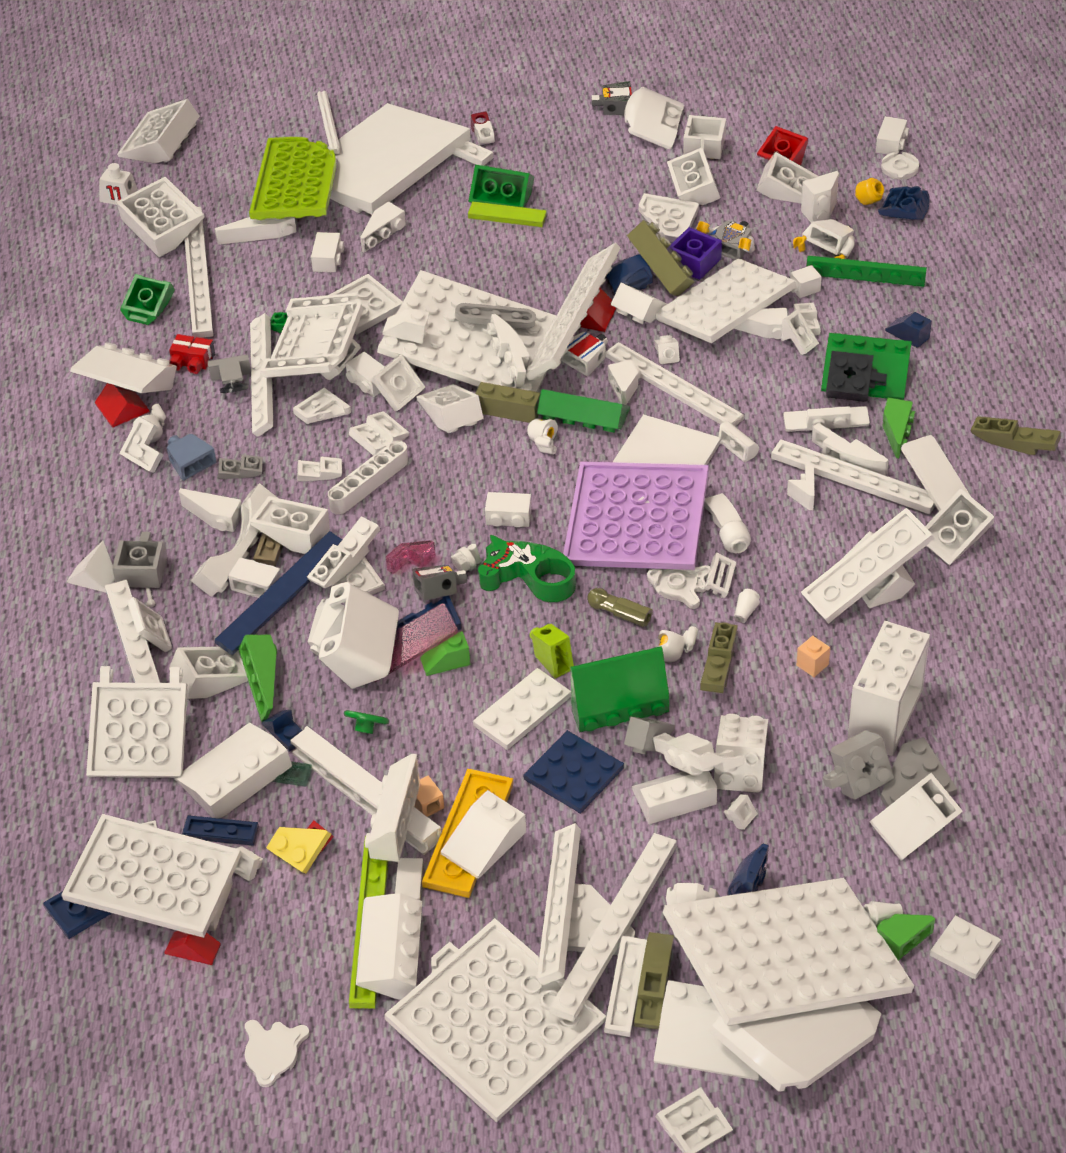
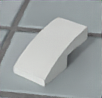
(809, 314)
(326, 469)
(721, 509)

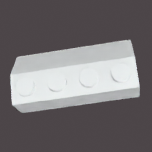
(394, 810)
(389, 944)

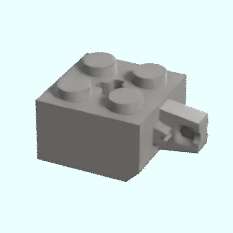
(140, 562)
(859, 765)

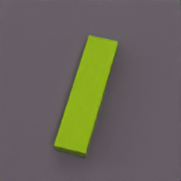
(507, 214)

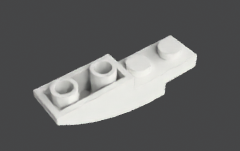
(510, 346)
(853, 453)
(346, 556)

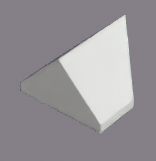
(94, 570)

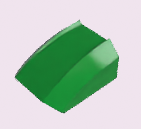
(146, 299)

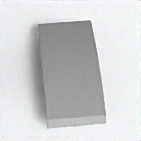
(247, 467)

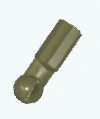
(620, 607)

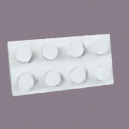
(522, 708)

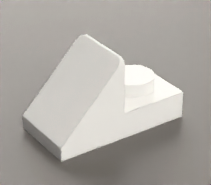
(797, 329)
(803, 489)

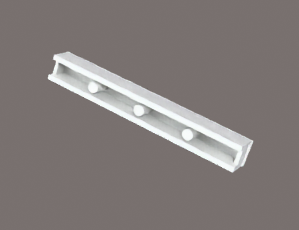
(358, 784)

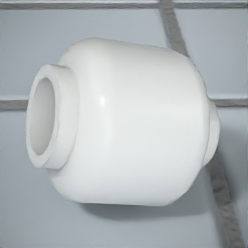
(735, 536)

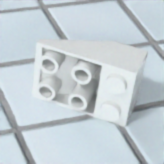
(916, 816)

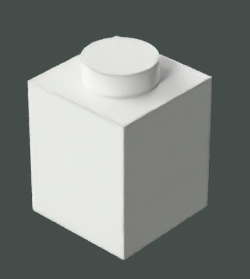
(807, 281)

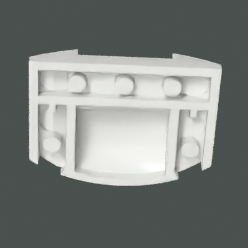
(653, 117)

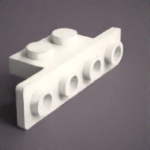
(828, 417)

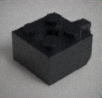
(862, 378)

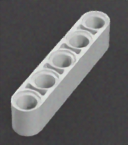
(368, 477)

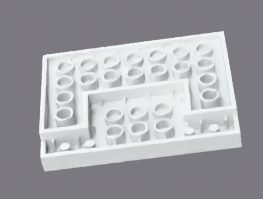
(390, 155)

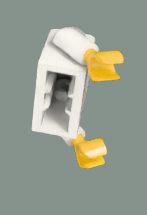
(828, 235)

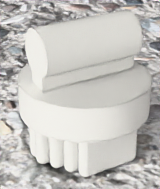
(466, 558)

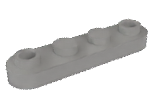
(482, 314)

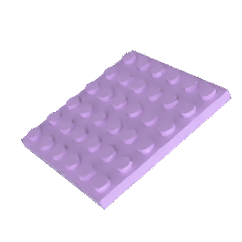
(619, 530)

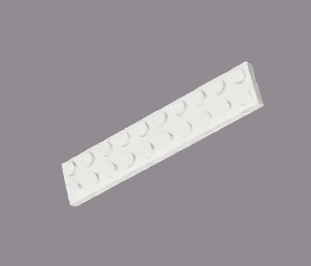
(572, 312)

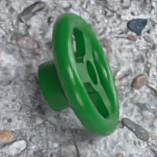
(365, 721)

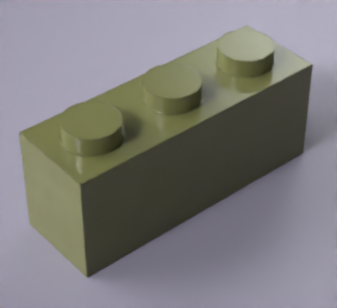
(508, 402)

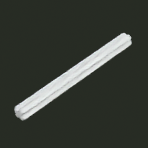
(328, 122)

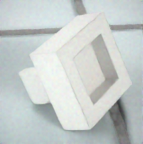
(741, 812)
(248, 864)

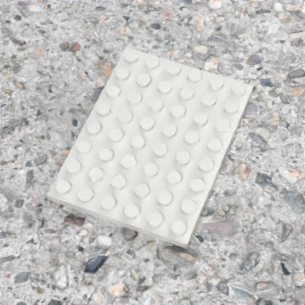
(457, 347)
(786, 950)

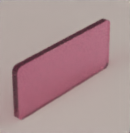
(422, 636)

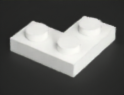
(137, 445)

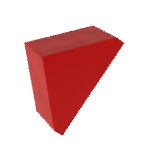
(193, 947)

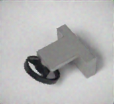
(230, 372)

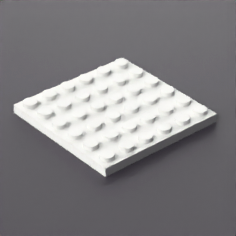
(491, 1020)

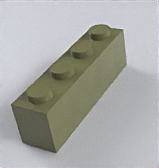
(661, 258)

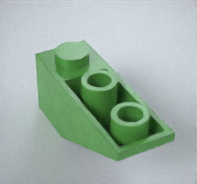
(896, 423)

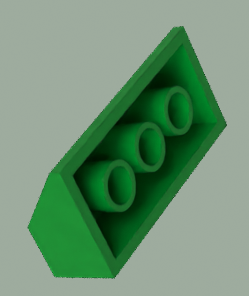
(582, 409)

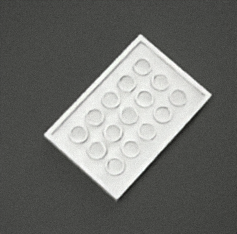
(725, 300)
(152, 875)

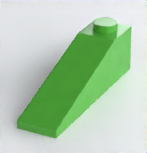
(259, 662)

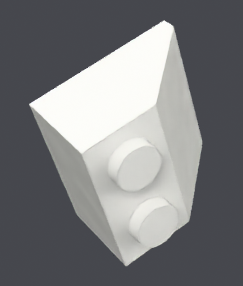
(819, 196)
(636, 303)

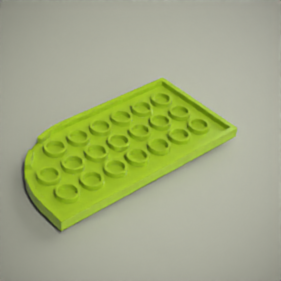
(293, 179)

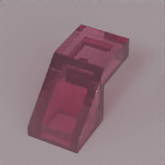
(417, 553)

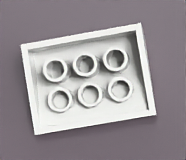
(160, 133)
(160, 215)
(126, 369)
(235, 770)
(686, 1037)

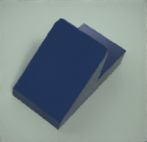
(283, 728)

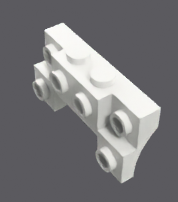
(695, 754)

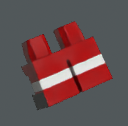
(191, 353)

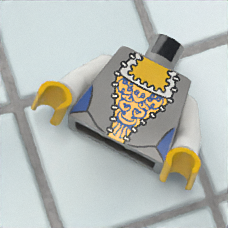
(735, 237)

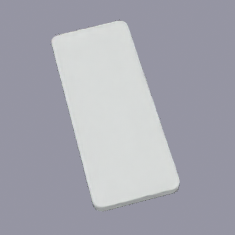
(933, 469)

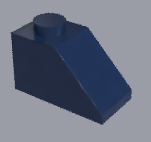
(911, 328)

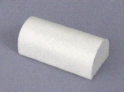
(737, 442)

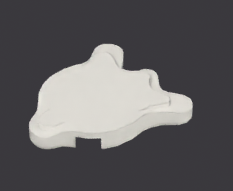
(680, 584)
(272, 1050)

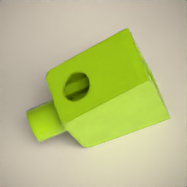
(552, 649)

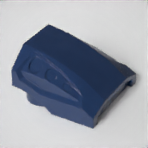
(906, 203)
(631, 272)
(750, 872)

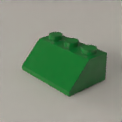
(500, 186)

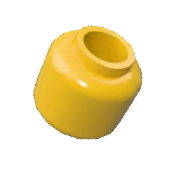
(869, 191)

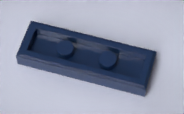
(221, 830)

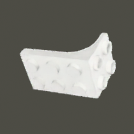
(747, 738)

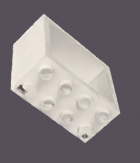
(892, 684)

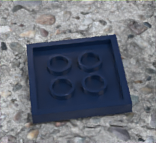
(573, 771)

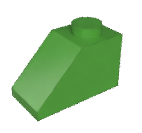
(447, 655)
(905, 932)

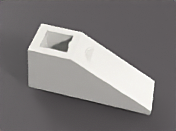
(382, 224)

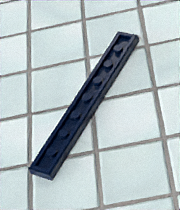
(275, 597)

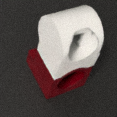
(484, 130)

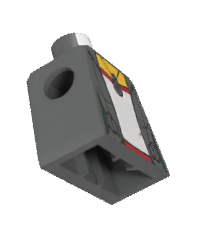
(613, 98)
(437, 581)

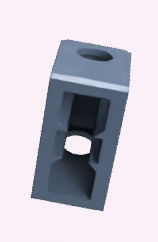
(190, 455)

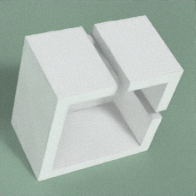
(706, 134)

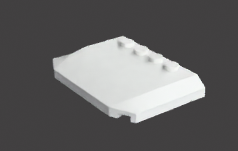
(314, 335)
(800, 1045)

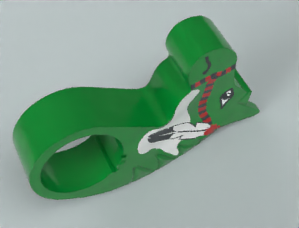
(528, 561)

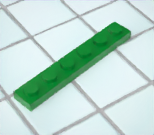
(868, 271)

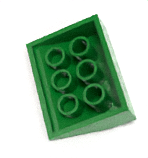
(889, 358)
(618, 689)

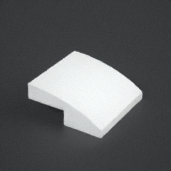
(378, 432)
(693, 1122)

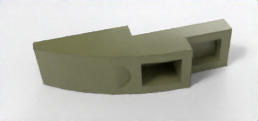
(1009, 435)
(719, 657)
(653, 980)

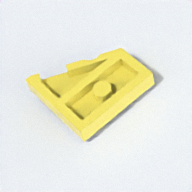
(298, 846)

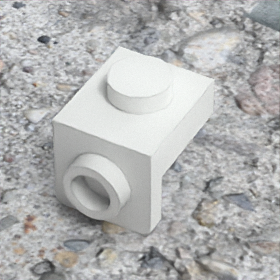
(667, 349)

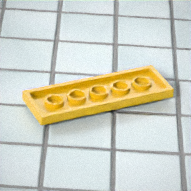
(441, 872)

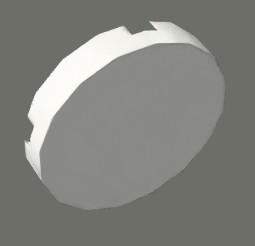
(900, 165)

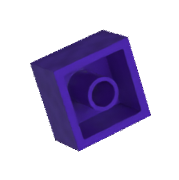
(698, 251)

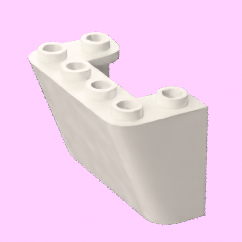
(366, 637)

